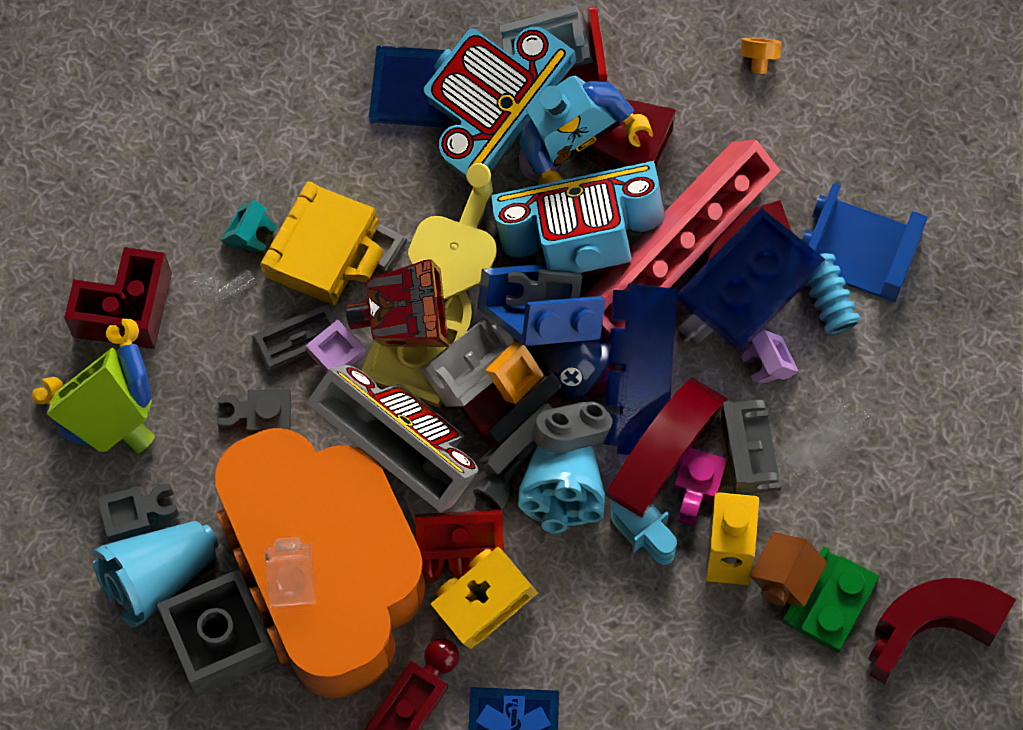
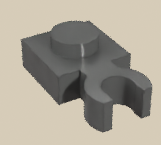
(549, 286)
(261, 411)
(129, 512)

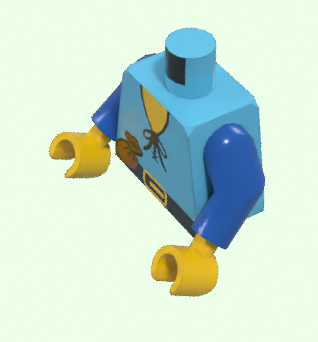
(572, 118)

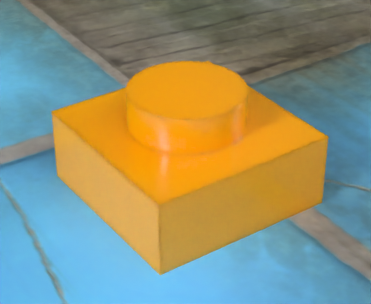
(514, 372)

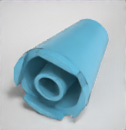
(153, 567)

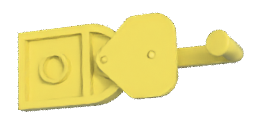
(461, 254)

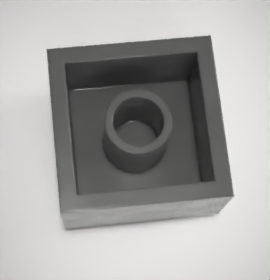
(217, 632)

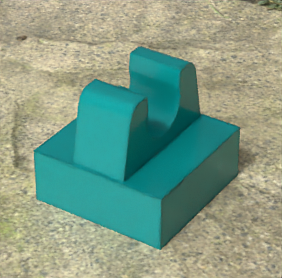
(243, 227)

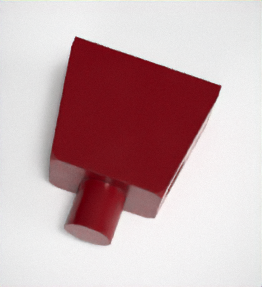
(615, 149)

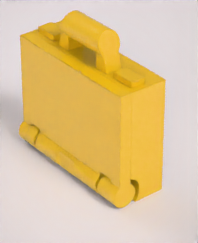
(323, 244)

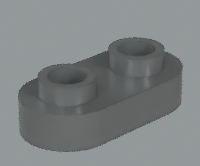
(571, 427)

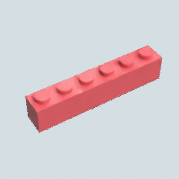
(690, 223)

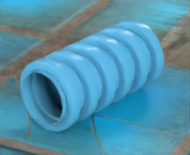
(832, 297)

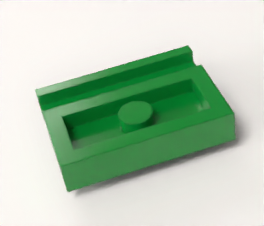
(833, 602)

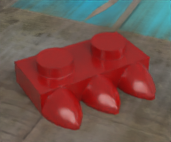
(456, 538)

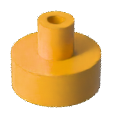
(760, 51)

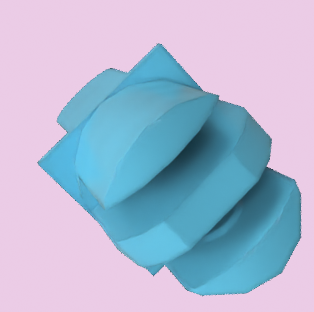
(646, 532)

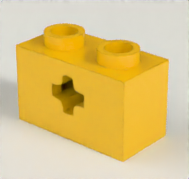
(504, 586)

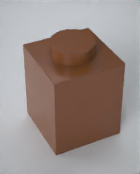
(788, 570)

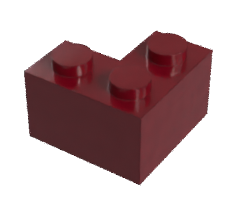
(137, 295)

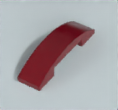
(664, 446)

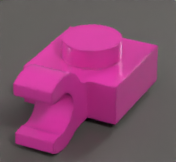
(699, 480)

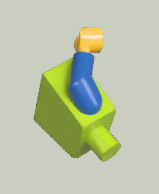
(105, 399)

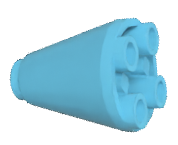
(562, 489)

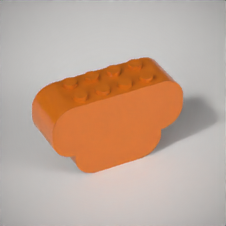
(361, 555)

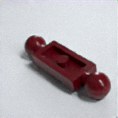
(417, 690)

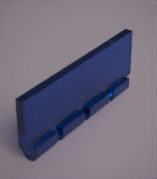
(647, 361)

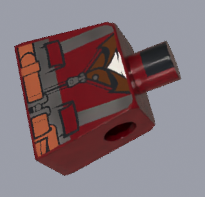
(404, 307)

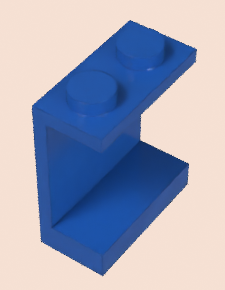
(867, 246)
(538, 320)

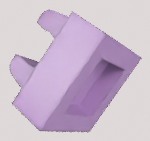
(335, 347)
(774, 356)

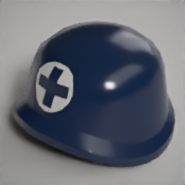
(575, 365)

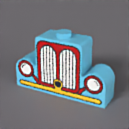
(489, 92)
(580, 218)

